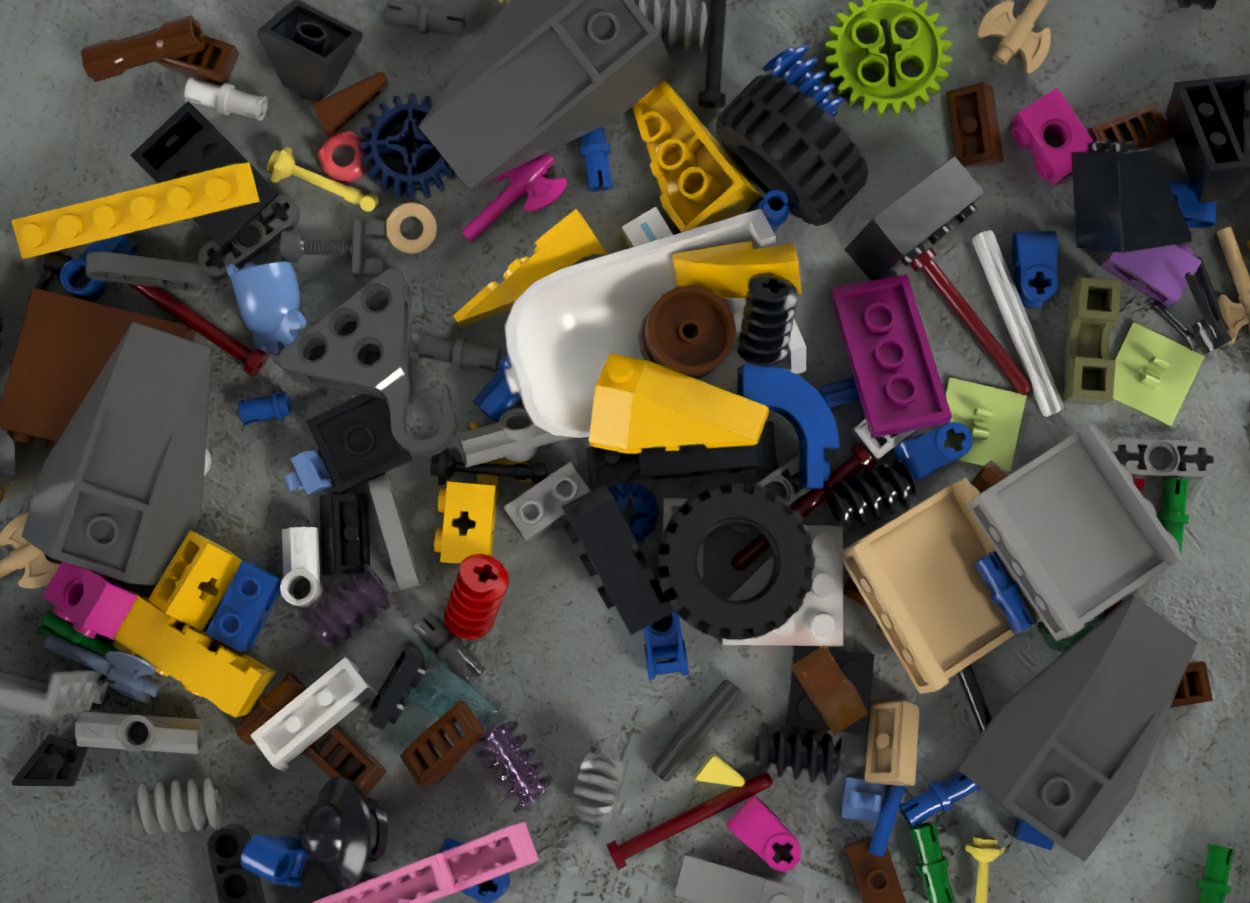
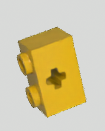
(481, 503)
(195, 581)

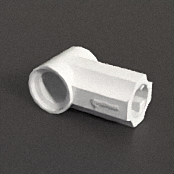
(299, 562)

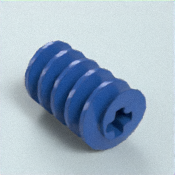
(798, 72)

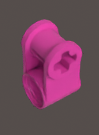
(760, 830)

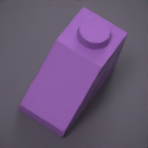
(1155, 271)

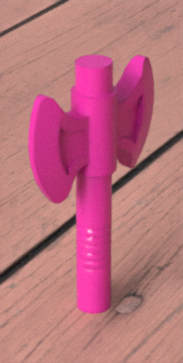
(525, 179)

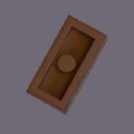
(975, 125)

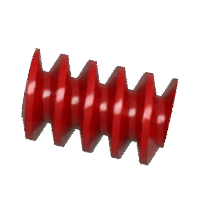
(476, 596)

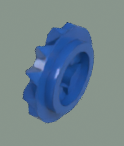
(642, 502)

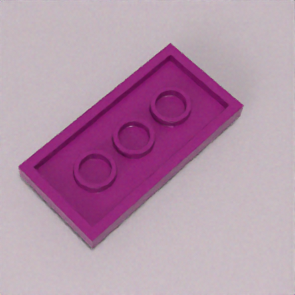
(890, 356)

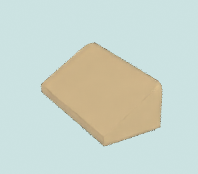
(892, 743)

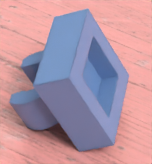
(310, 473)
(861, 799)

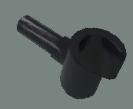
(51, 265)

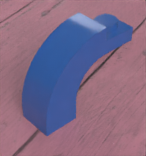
(803, 409)

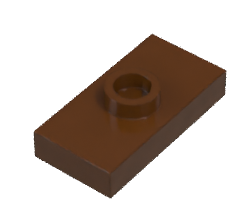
(873, 874)

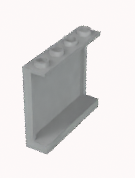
(1074, 531)
(64, 695)

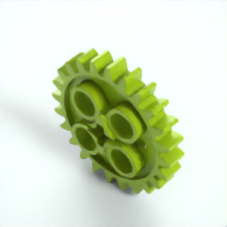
(922, 51)

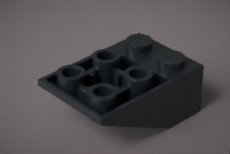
(192, 146)

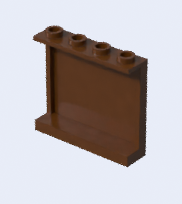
(60, 358)

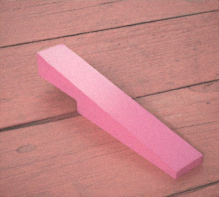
(447, 871)

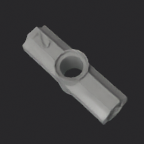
(510, 438)
(116, 732)

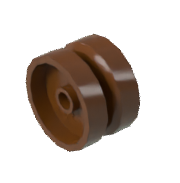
(694, 313)

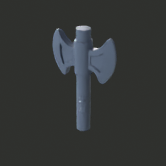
(123, 672)

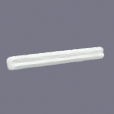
(1017, 323)

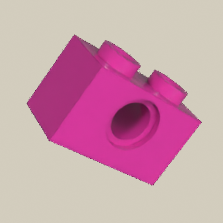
(1051, 115)
(89, 600)

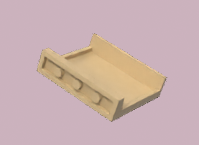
(926, 589)

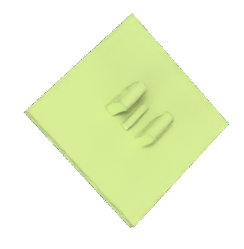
(1154, 373)
(990, 416)

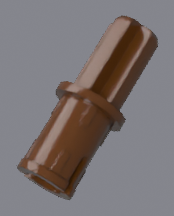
(275, 701)

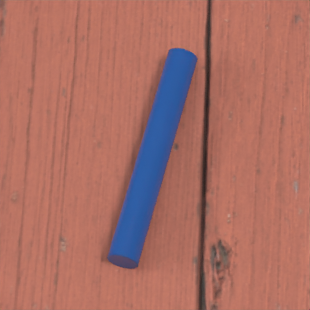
(886, 820)

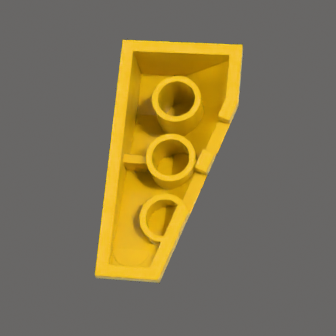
(691, 167)
(555, 250)
(655, 406)

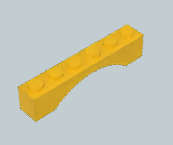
(136, 210)

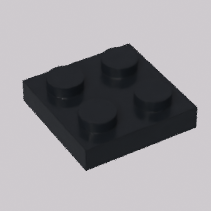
(357, 441)
(855, 667)
(389, 702)

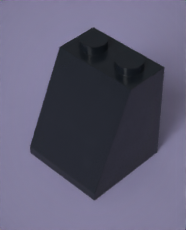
(1124, 200)

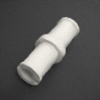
(226, 99)

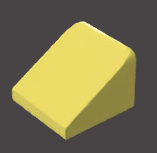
(718, 772)

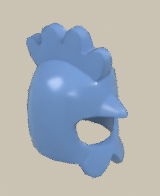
(268, 303)

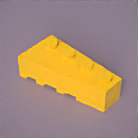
(194, 659)

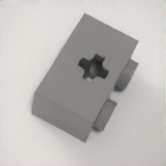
(542, 504)

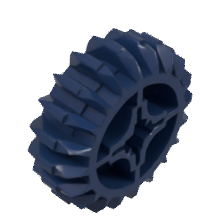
(394, 145)

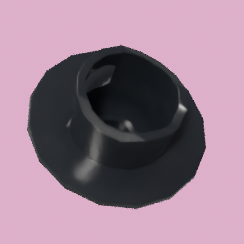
(339, 832)

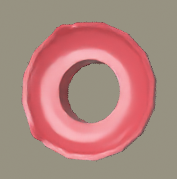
(325, 156)

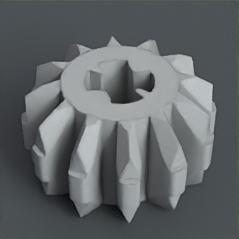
(597, 788)

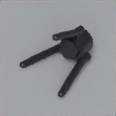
(1210, 331)

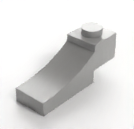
(721, 883)

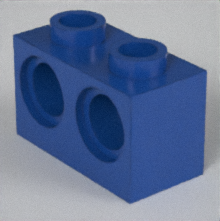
(245, 607)

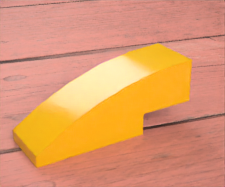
(730, 267)

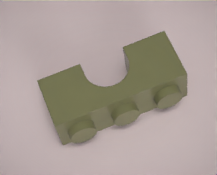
(1091, 317)

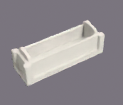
(312, 714)

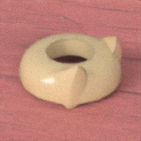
(394, 222)

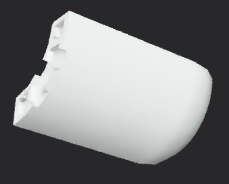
(583, 312)

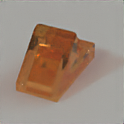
(829, 689)

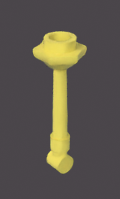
(283, 165)
(983, 850)

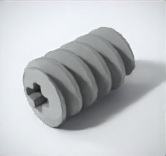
(676, 22)
(176, 808)

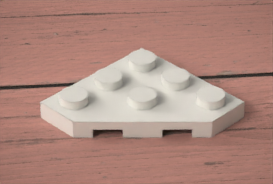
(821, 615)

